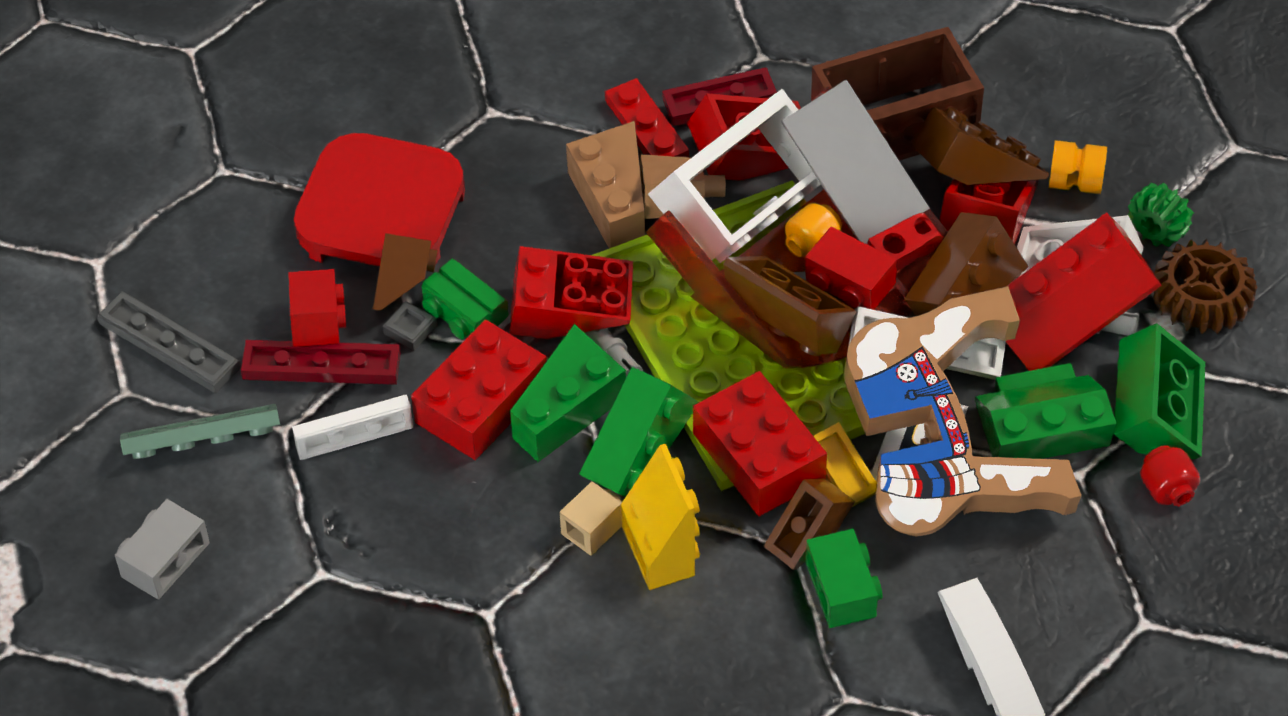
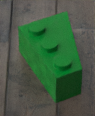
(639, 422)

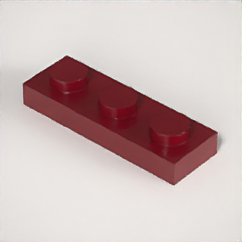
(684, 100)

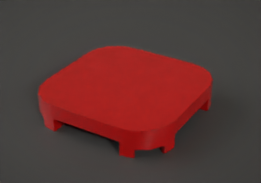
(375, 188)

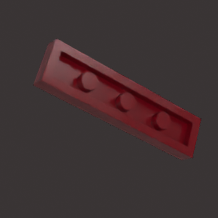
(321, 363)

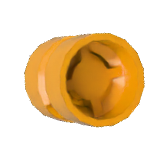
(1078, 167)

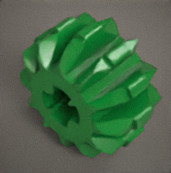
(1160, 214)

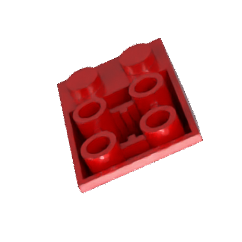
(568, 289)

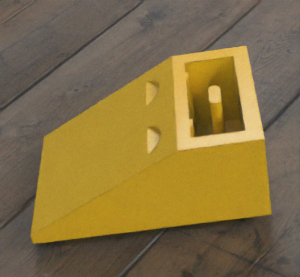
(662, 521)

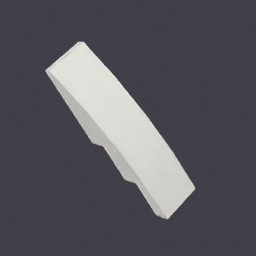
(989, 650)

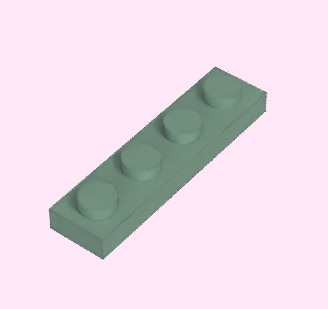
(184, 434)

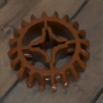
(1202, 297)

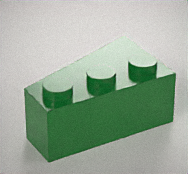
(566, 395)

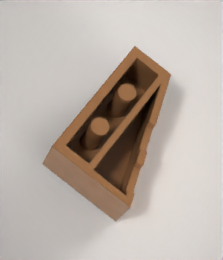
(610, 182)

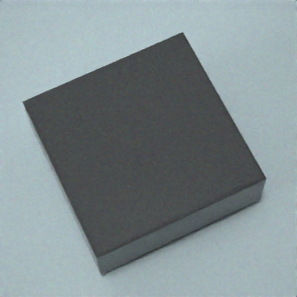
(409, 325)

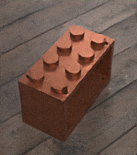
(905, 68)

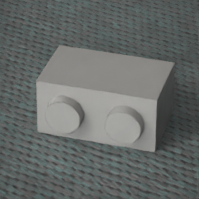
(162, 548)

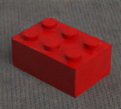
(476, 388)
(758, 442)

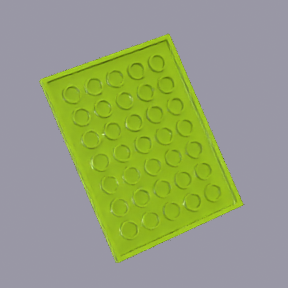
(704, 354)

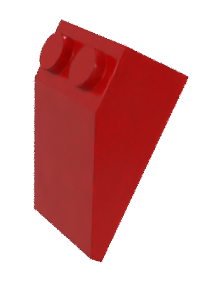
(748, 158)
(1003, 200)

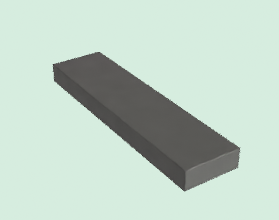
(169, 342)

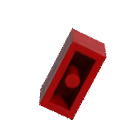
(850, 269)
(316, 307)

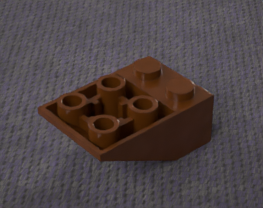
(974, 152)

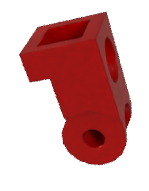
(908, 240)

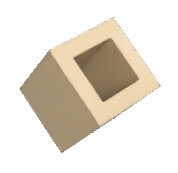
(591, 518)

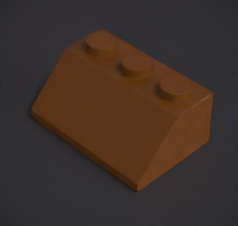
(790, 303)

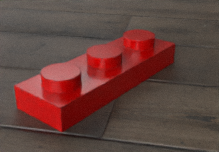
(653, 131)

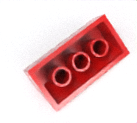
(1077, 292)

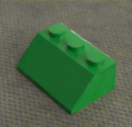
(1159, 393)
(1047, 419)

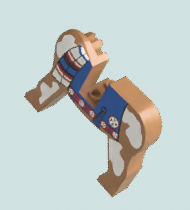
(900, 382)

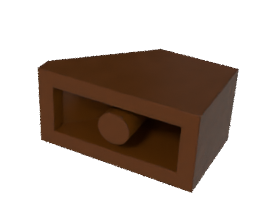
(402, 267)
(813, 512)

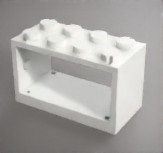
(694, 213)

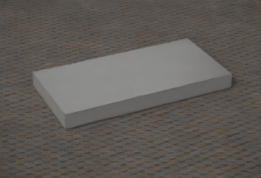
(854, 162)

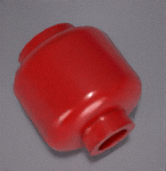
(1170, 475)

